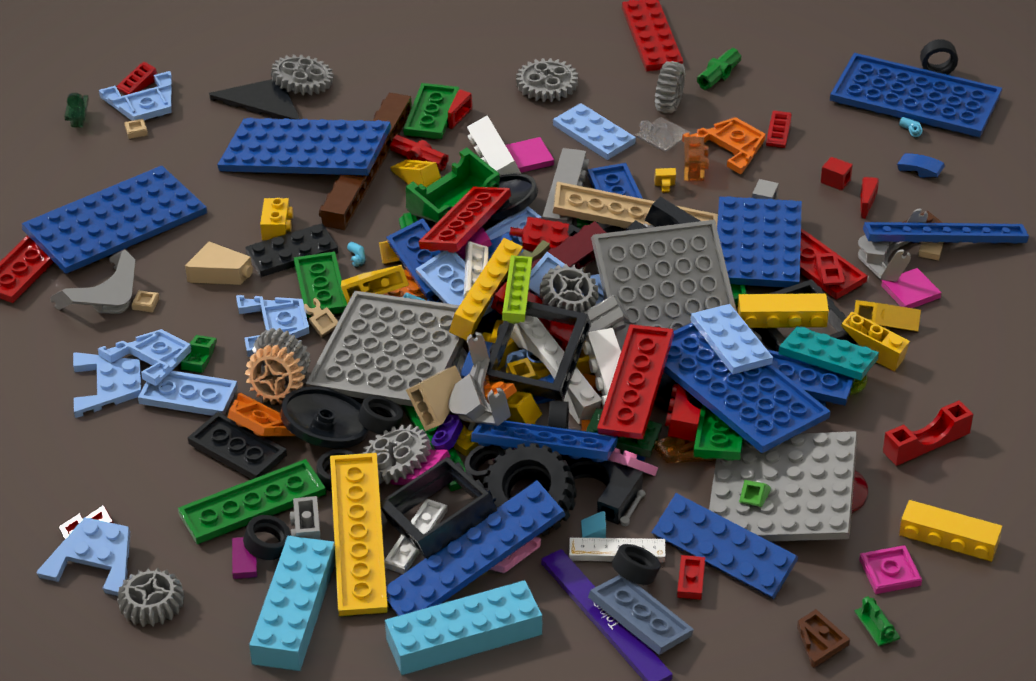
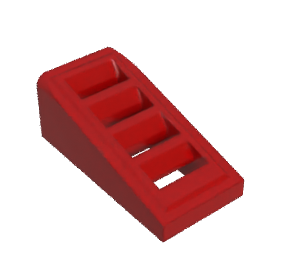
(142, 75)
(459, 108)
(779, 128)
(868, 194)

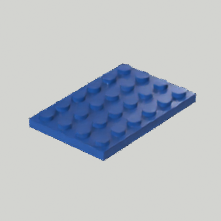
(760, 240)

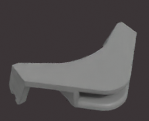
(876, 254)
(109, 297)
(468, 394)

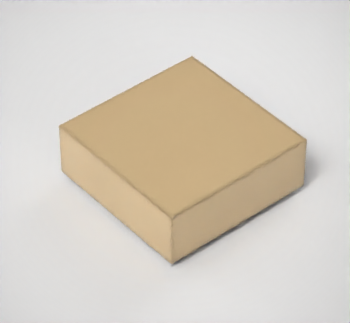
(136, 128)
(930, 250)
(145, 301)

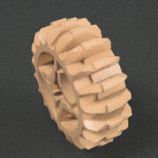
(271, 385)

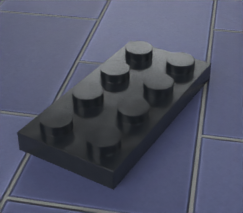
(279, 252)
(237, 446)

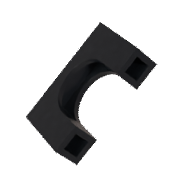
(663, 214)
(620, 480)

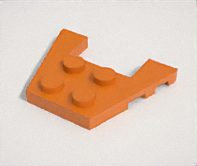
(735, 137)

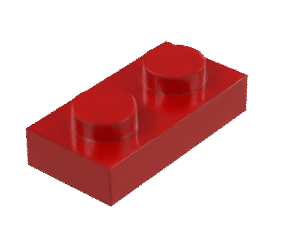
(691, 577)

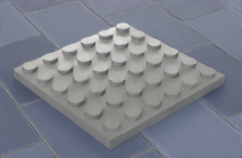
(663, 273)
(386, 347)
(808, 483)

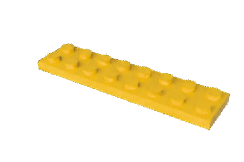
(358, 535)

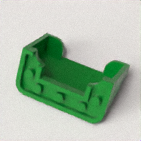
(439, 197)

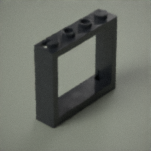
(772, 336)
(557, 389)
(424, 487)

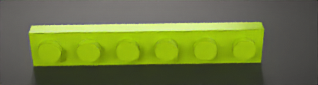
(517, 289)

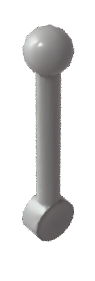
(624, 521)

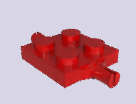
(540, 229)

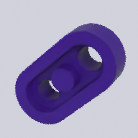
(447, 433)

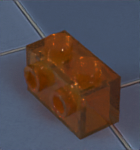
(695, 158)

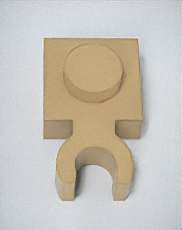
(321, 320)

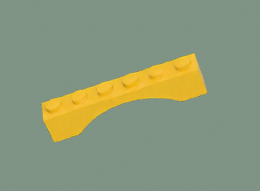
(481, 293)

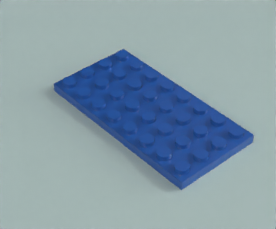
(916, 94)
(305, 146)
(113, 219)
(755, 403)

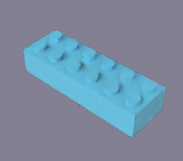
(293, 603)
(463, 627)

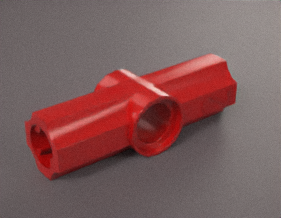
(419, 151)

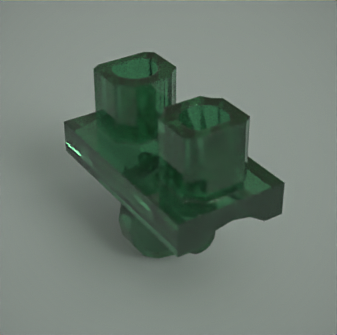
(76, 109)

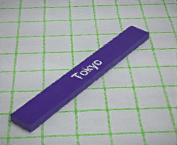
(629, 646)

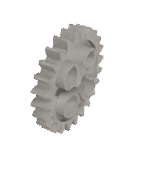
(302, 74)
(547, 79)
(409, 451)

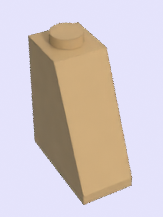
(218, 266)
(432, 397)

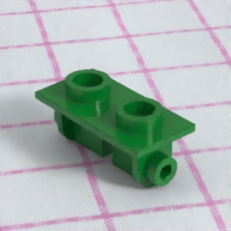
(876, 622)

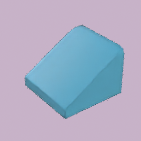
(594, 526)

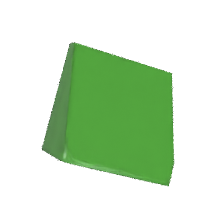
(754, 493)

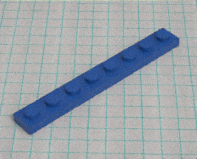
(945, 232)

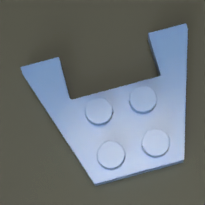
(145, 103)
(277, 313)
(156, 348)
(115, 381)
(96, 545)

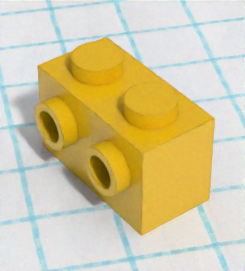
(276, 218)

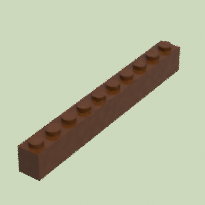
(351, 189)

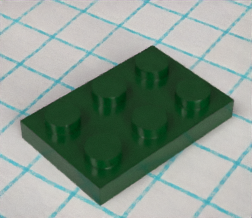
(641, 447)

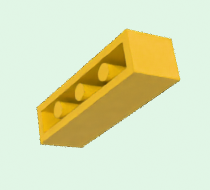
(783, 310)
(950, 530)

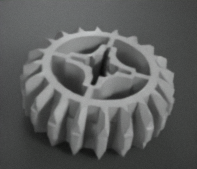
(670, 87)
(569, 286)
(283, 339)
(150, 597)

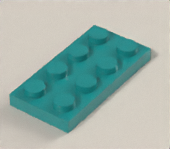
(828, 352)

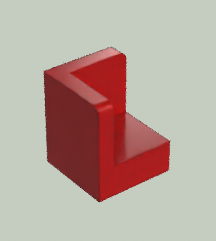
(836, 173)

